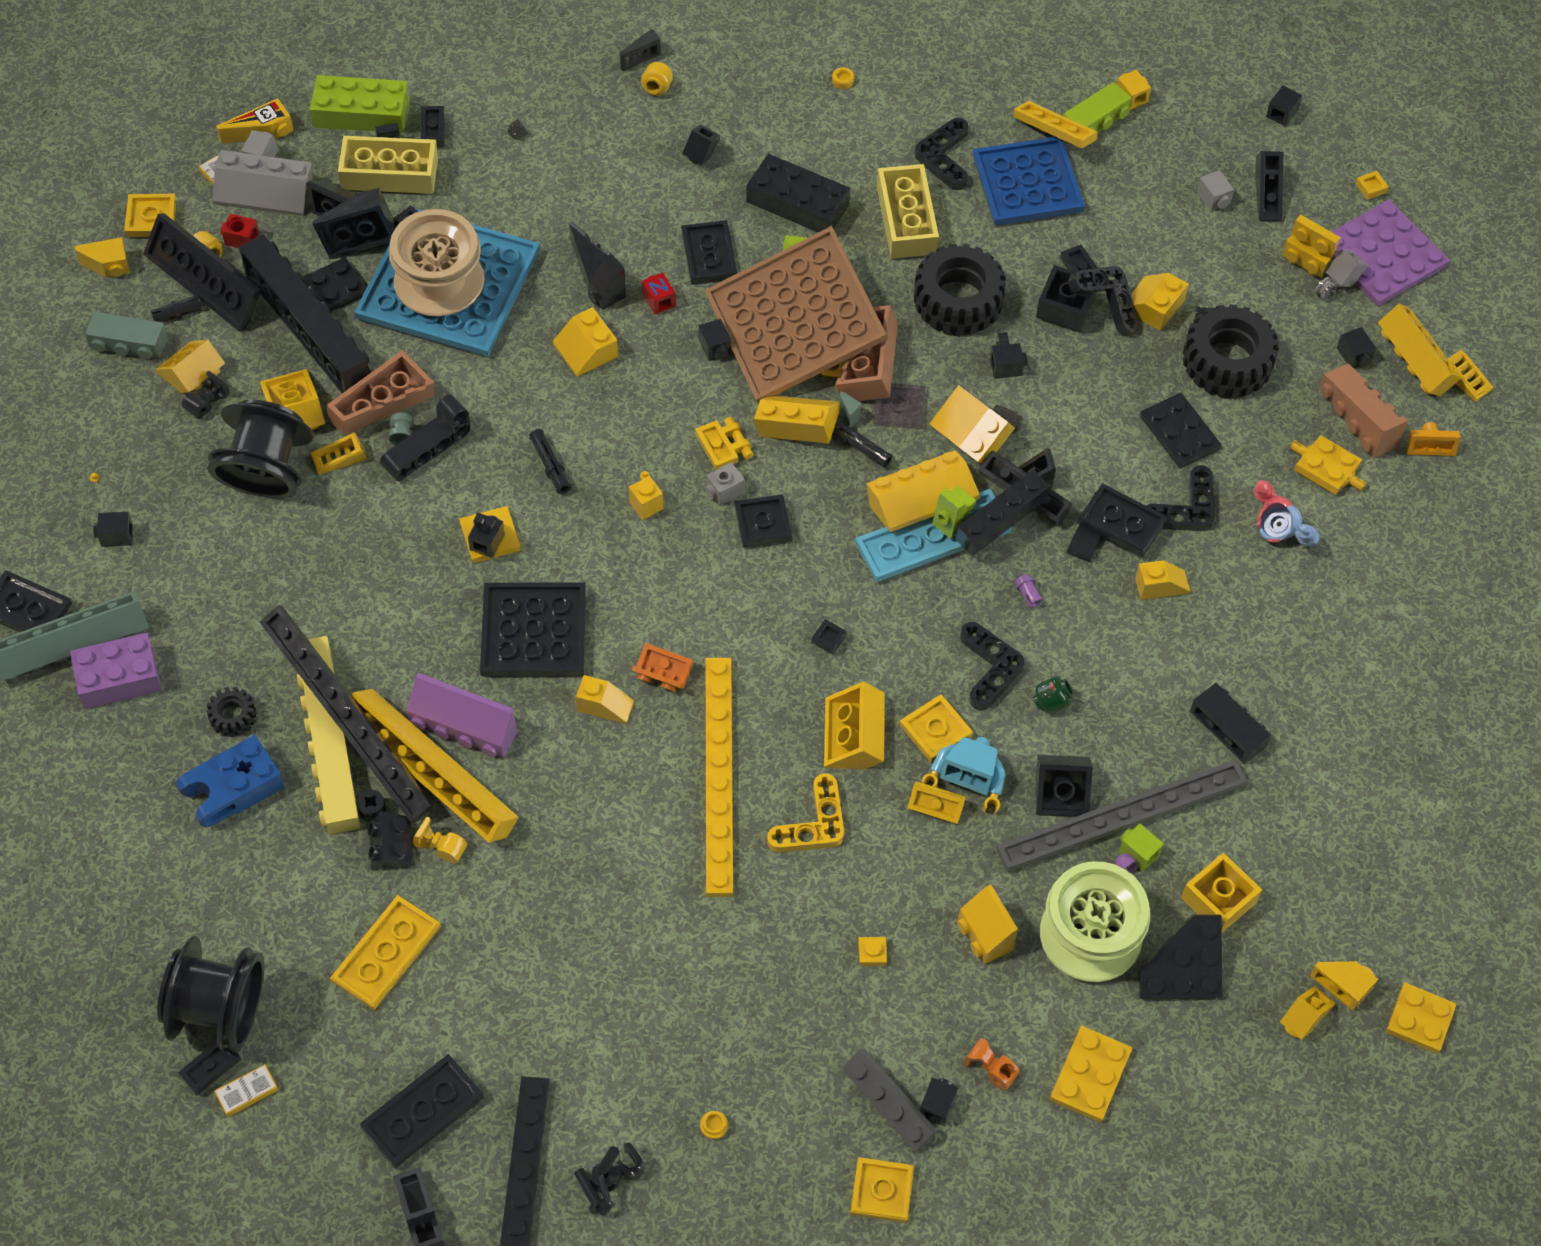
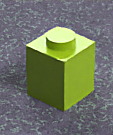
(1141, 845)

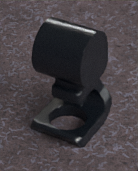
(199, 403)
(615, 1172)

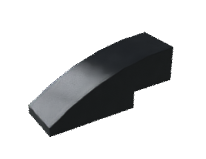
(418, 1208)

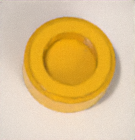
(843, 78)

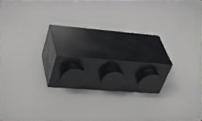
(1230, 723)

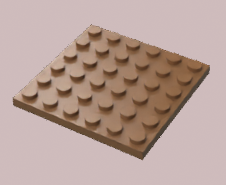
(796, 314)

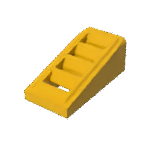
(1466, 364)
(336, 447)

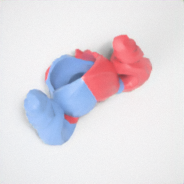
(1281, 510)

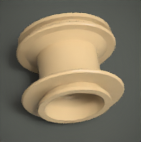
(436, 262)

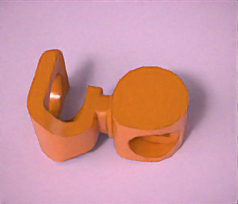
(1000, 1071)

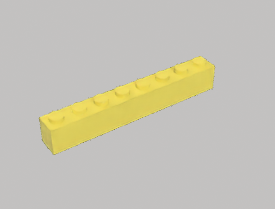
(331, 757)

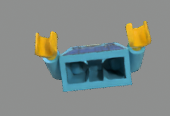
(972, 766)

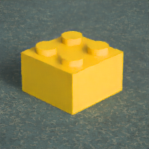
(1222, 890)

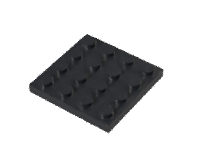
(533, 629)

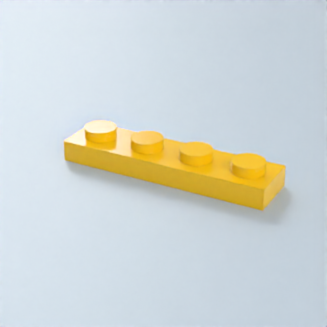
(1055, 124)

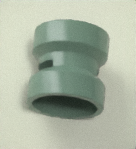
(401, 427)

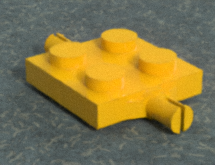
(1328, 465)

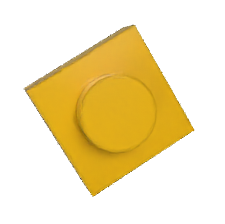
(1372, 185)
(872, 951)

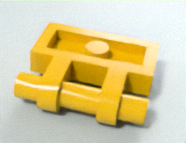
(718, 447)

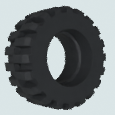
(954, 312)
(1235, 327)

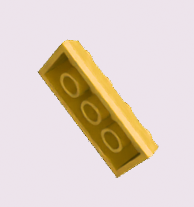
(915, 491)

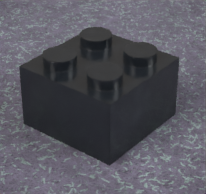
(1062, 305)

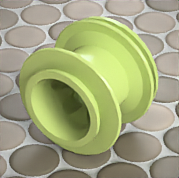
(1107, 894)

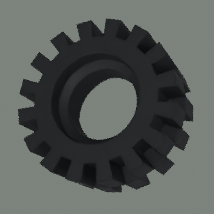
(227, 699)

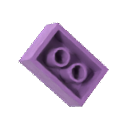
(115, 670)

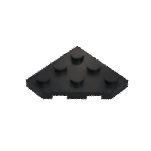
(1187, 962)

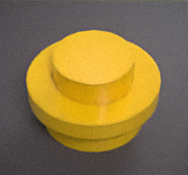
(714, 1125)

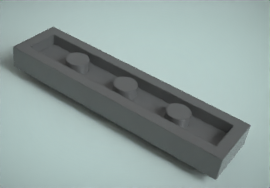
(889, 1100)

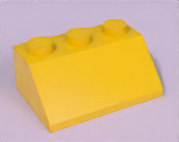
(796, 418)
(854, 728)

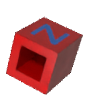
(658, 293)

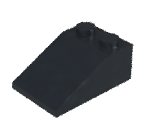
(355, 224)

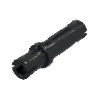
(881, 456)
(553, 469)

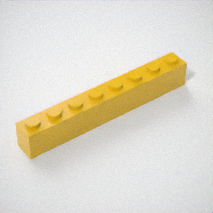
(437, 769)

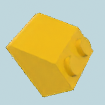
(1158, 298)
(586, 342)
(189, 366)
(987, 925)

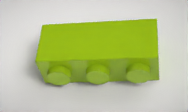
(1101, 108)

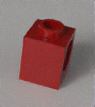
(239, 230)

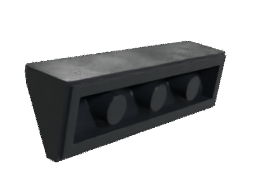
(1004, 474)

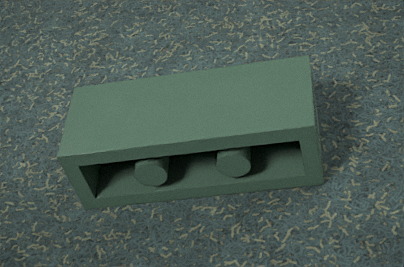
(126, 335)

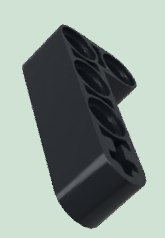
(429, 441)

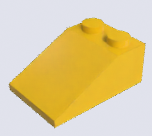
(297, 394)
(971, 425)

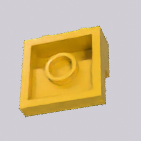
(1311, 246)

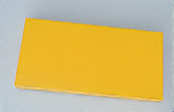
(385, 952)

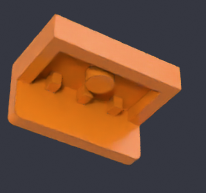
(663, 666)

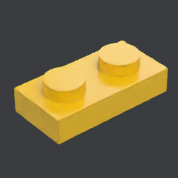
(936, 802)

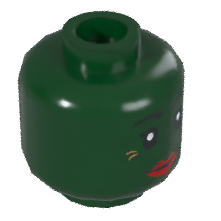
(1053, 695)

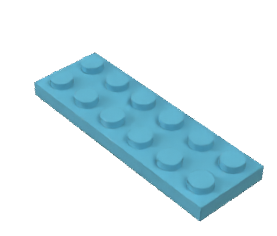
(911, 546)

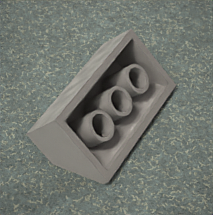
(262, 182)

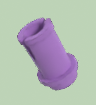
(1026, 587)

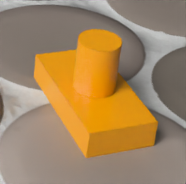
(1432, 442)

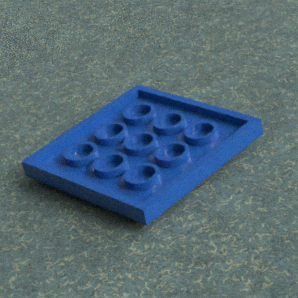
(1028, 180)

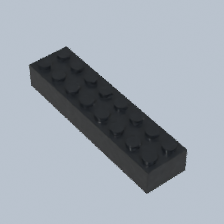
(304, 314)

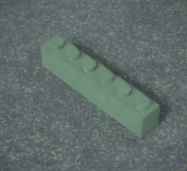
(81, 629)

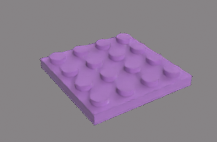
(1392, 248)

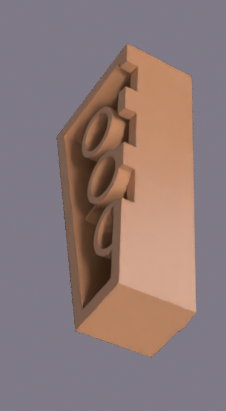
(870, 372)
(380, 394)
(1363, 410)

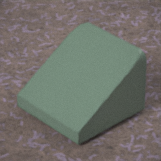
(849, 408)

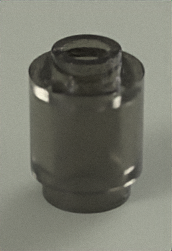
(1010, 416)

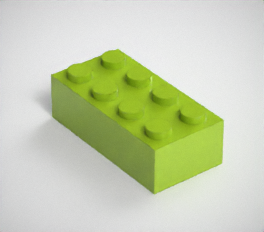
(358, 103)

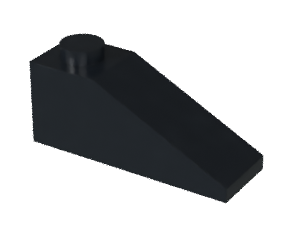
(1269, 185)

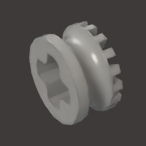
(1326, 288)

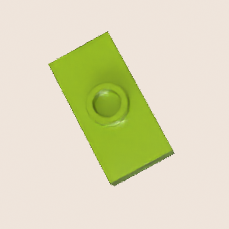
(952, 510)

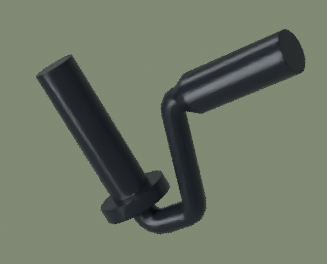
(598, 1205)

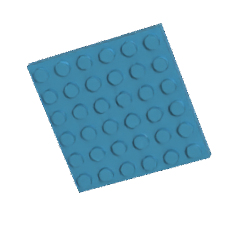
(474, 329)

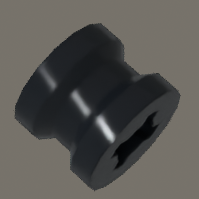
(367, 811)

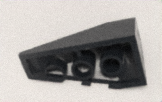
(600, 269)

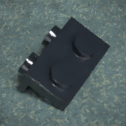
(390, 841)

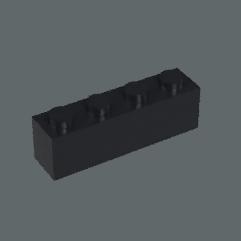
(1002, 512)

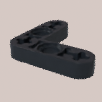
(937, 153)
(1113, 289)
(1196, 508)
(998, 660)

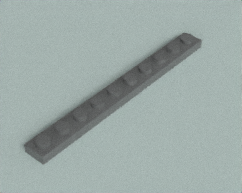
(1121, 815)

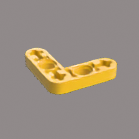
(819, 829)

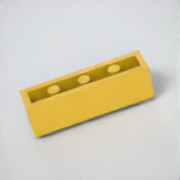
(1419, 350)

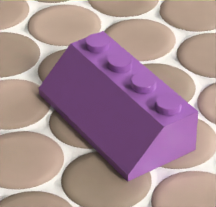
(461, 716)

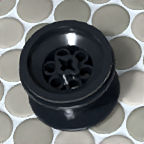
(260, 449)
(211, 994)

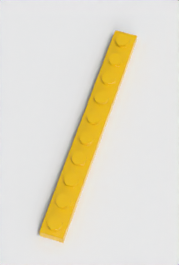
(719, 778)

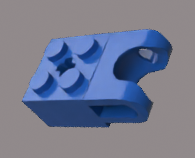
(232, 781)

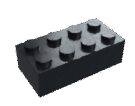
(797, 194)

